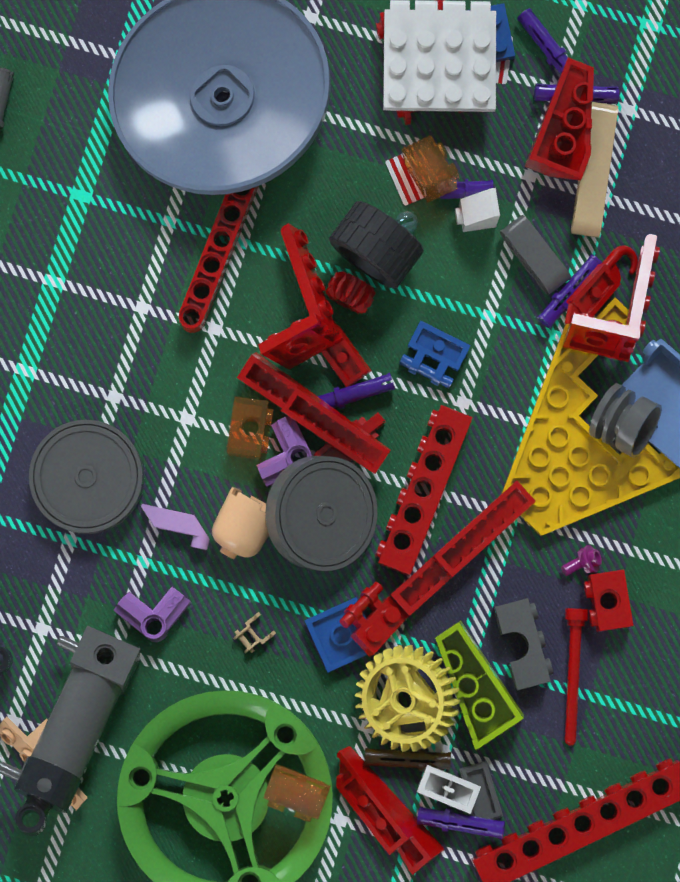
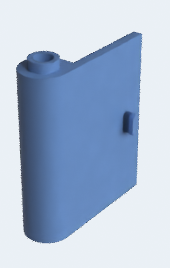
(660, 381)

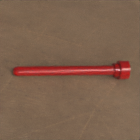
(576, 619)

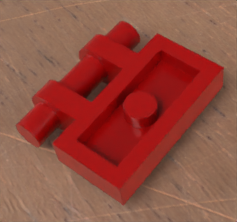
(379, 625)

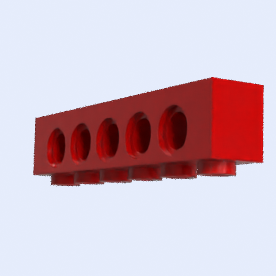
(457, 426)

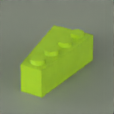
(482, 695)

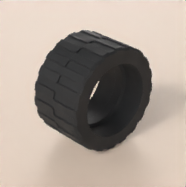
(376, 244)

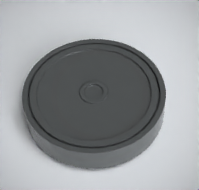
(86, 477)
(321, 513)

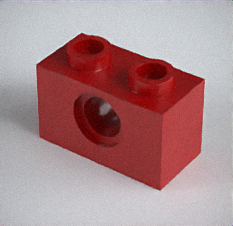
(615, 584)

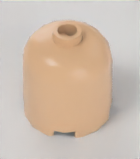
(240, 525)

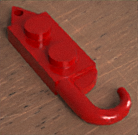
(600, 284)

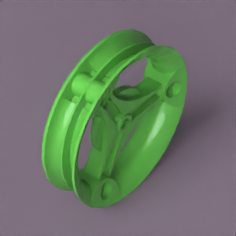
(212, 776)

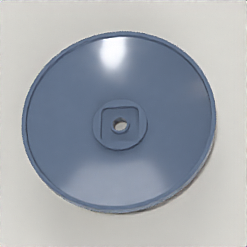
(188, 54)

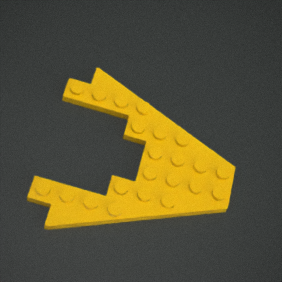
(563, 464)

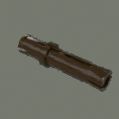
(385, 757)

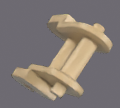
(245, 642)

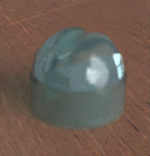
(410, 226)

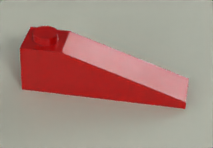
(564, 135)

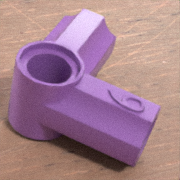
(291, 442)
(140, 615)

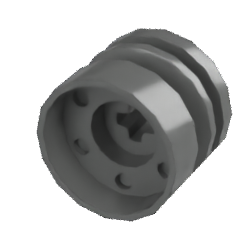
(625, 420)

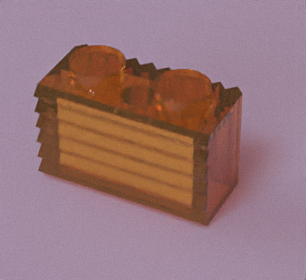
(430, 169)
(296, 792)

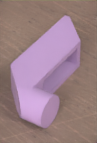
(179, 523)

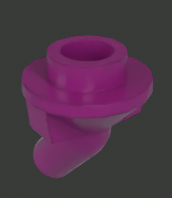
(588, 559)

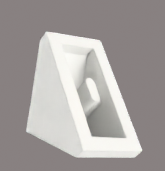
(448, 789)

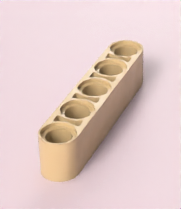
(593, 185)

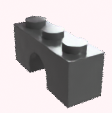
(532, 667)

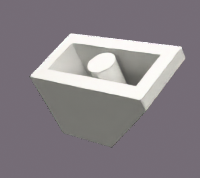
(478, 211)

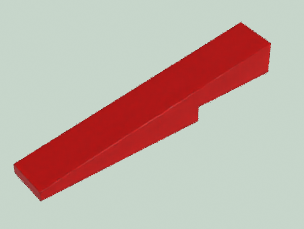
(313, 412)
(462, 548)

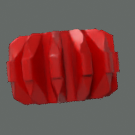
(350, 292)

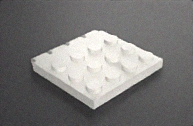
(439, 57)

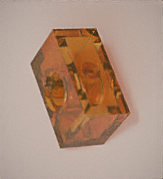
(246, 411)

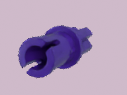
(468, 188)

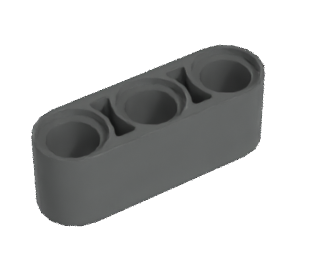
(535, 254)

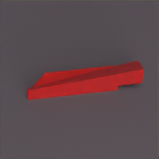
(384, 812)

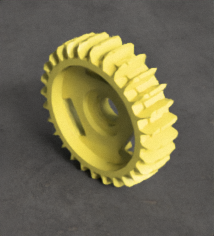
(426, 705)

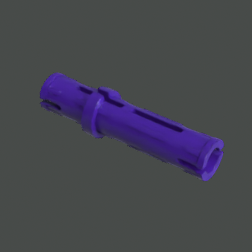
(541, 36)
(608, 94)
(549, 315)
(357, 392)
(459, 822)

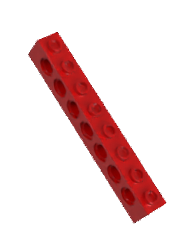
(572, 839)

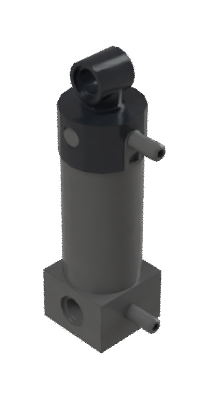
(74, 725)

